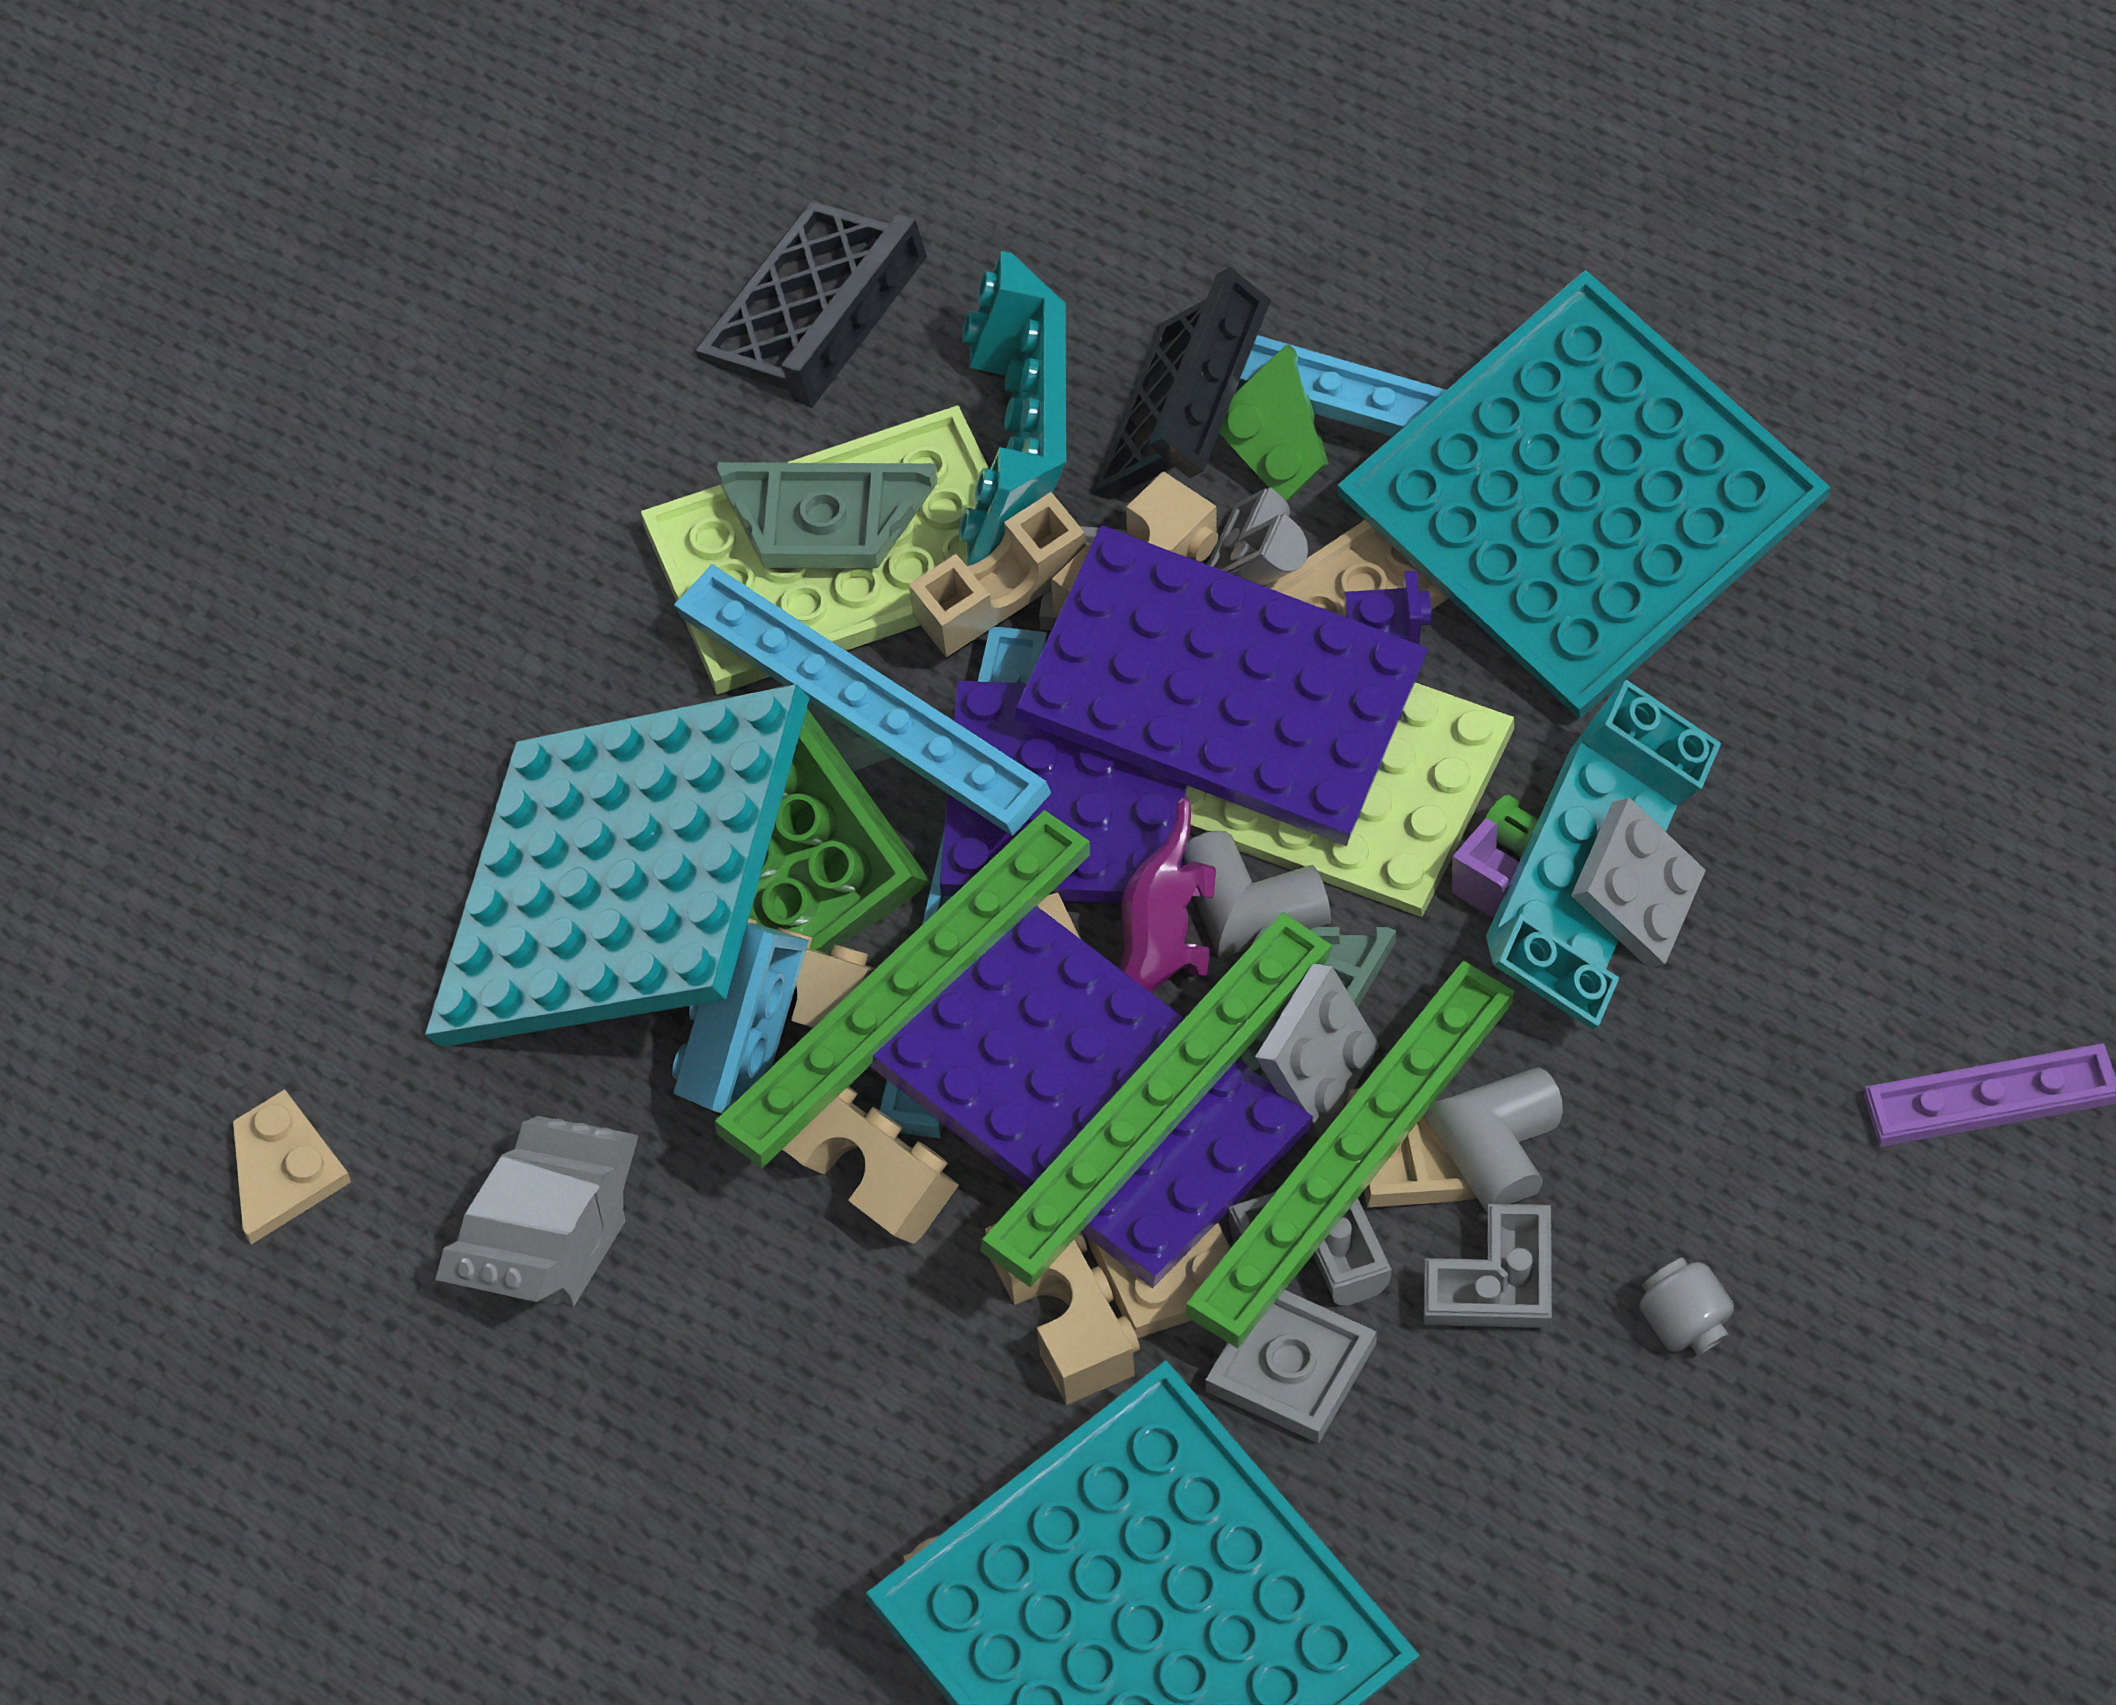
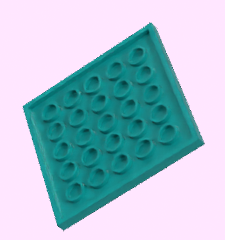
(1583, 493)
(619, 868)
(1140, 1574)

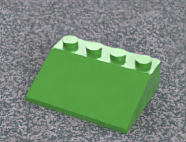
(831, 852)

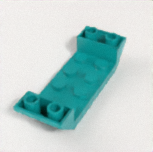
(1020, 336)
(1540, 930)

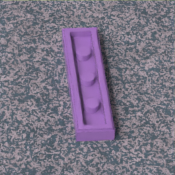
(1991, 1095)

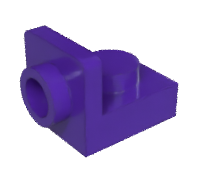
(1392, 610)

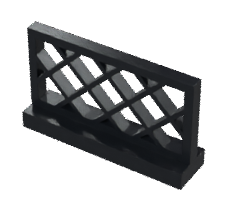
(847, 311)
(1186, 387)

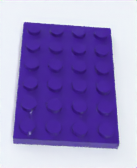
(1222, 684)
(1034, 1051)

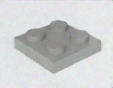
(1638, 882)
(1318, 1047)
(1294, 1366)

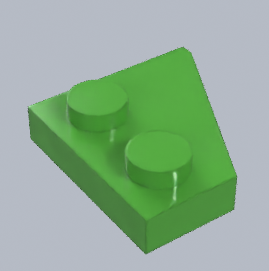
(1274, 426)

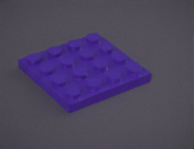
(1102, 798)

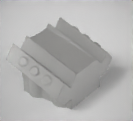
(544, 1213)

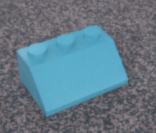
(739, 1036)

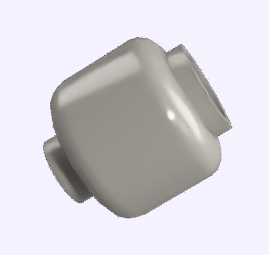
(1686, 1306)

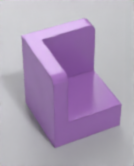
(1481, 870)

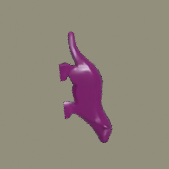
(1157, 913)

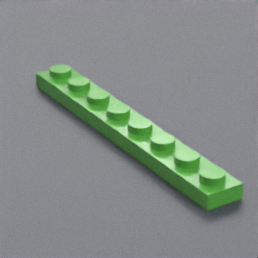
(900, 988)
(1154, 1101)
(1348, 1155)

